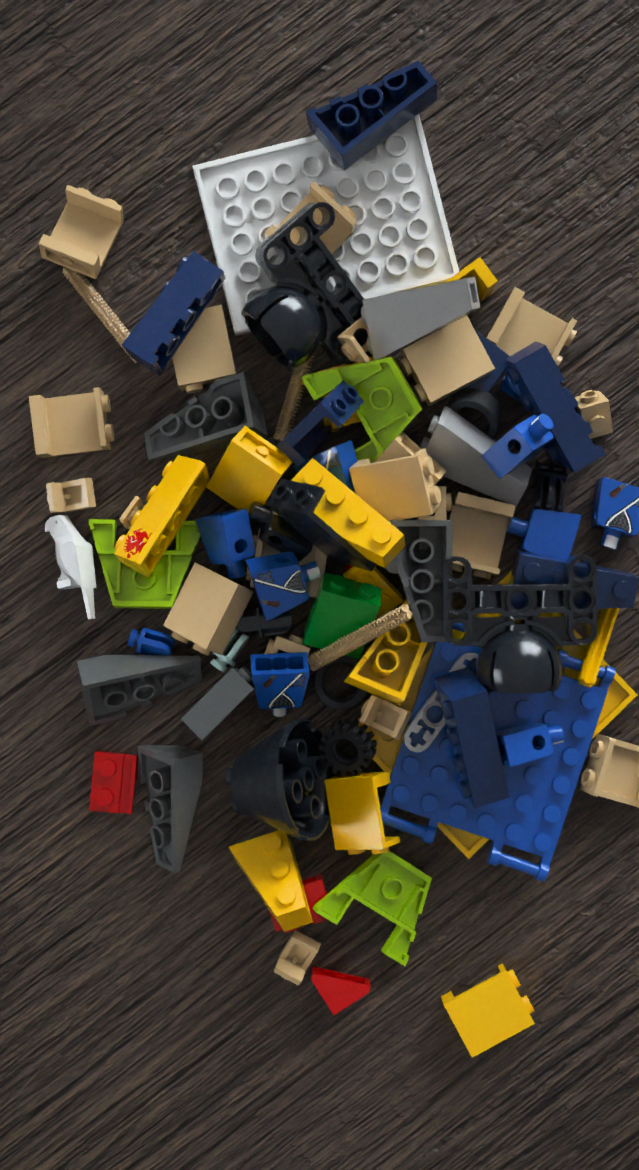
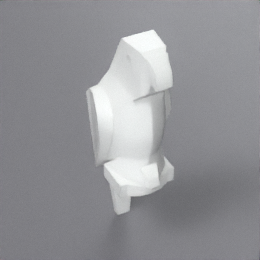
(74, 559)

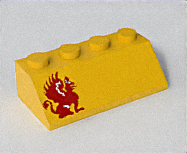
(162, 515)

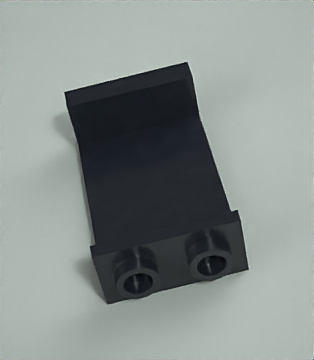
(296, 505)

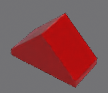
(339, 988)

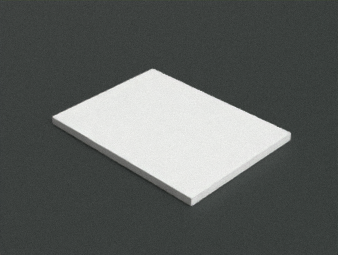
(391, 190)

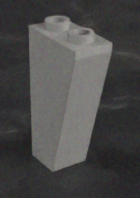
(413, 314)
(459, 448)

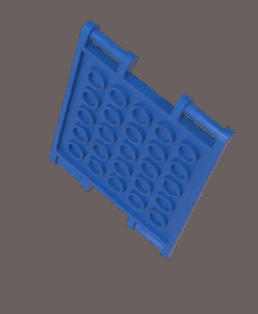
(537, 789)

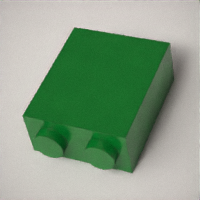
(339, 610)

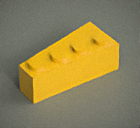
(352, 516)
(390, 663)

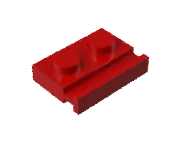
(113, 782)

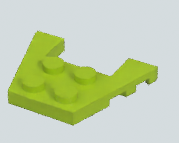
(386, 395)
(131, 588)
(387, 887)

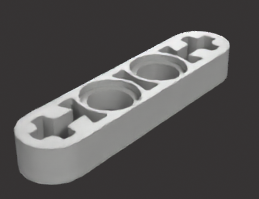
(433, 700)

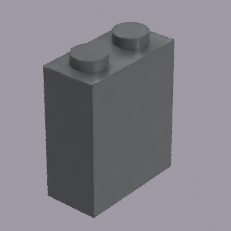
(219, 701)

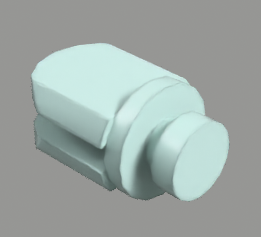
(222, 660)

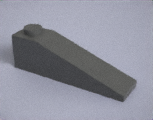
(208, 420)
(420, 567)
(124, 681)
(173, 788)

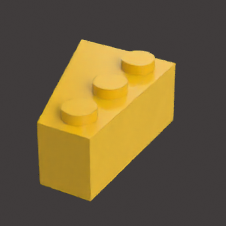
(275, 875)

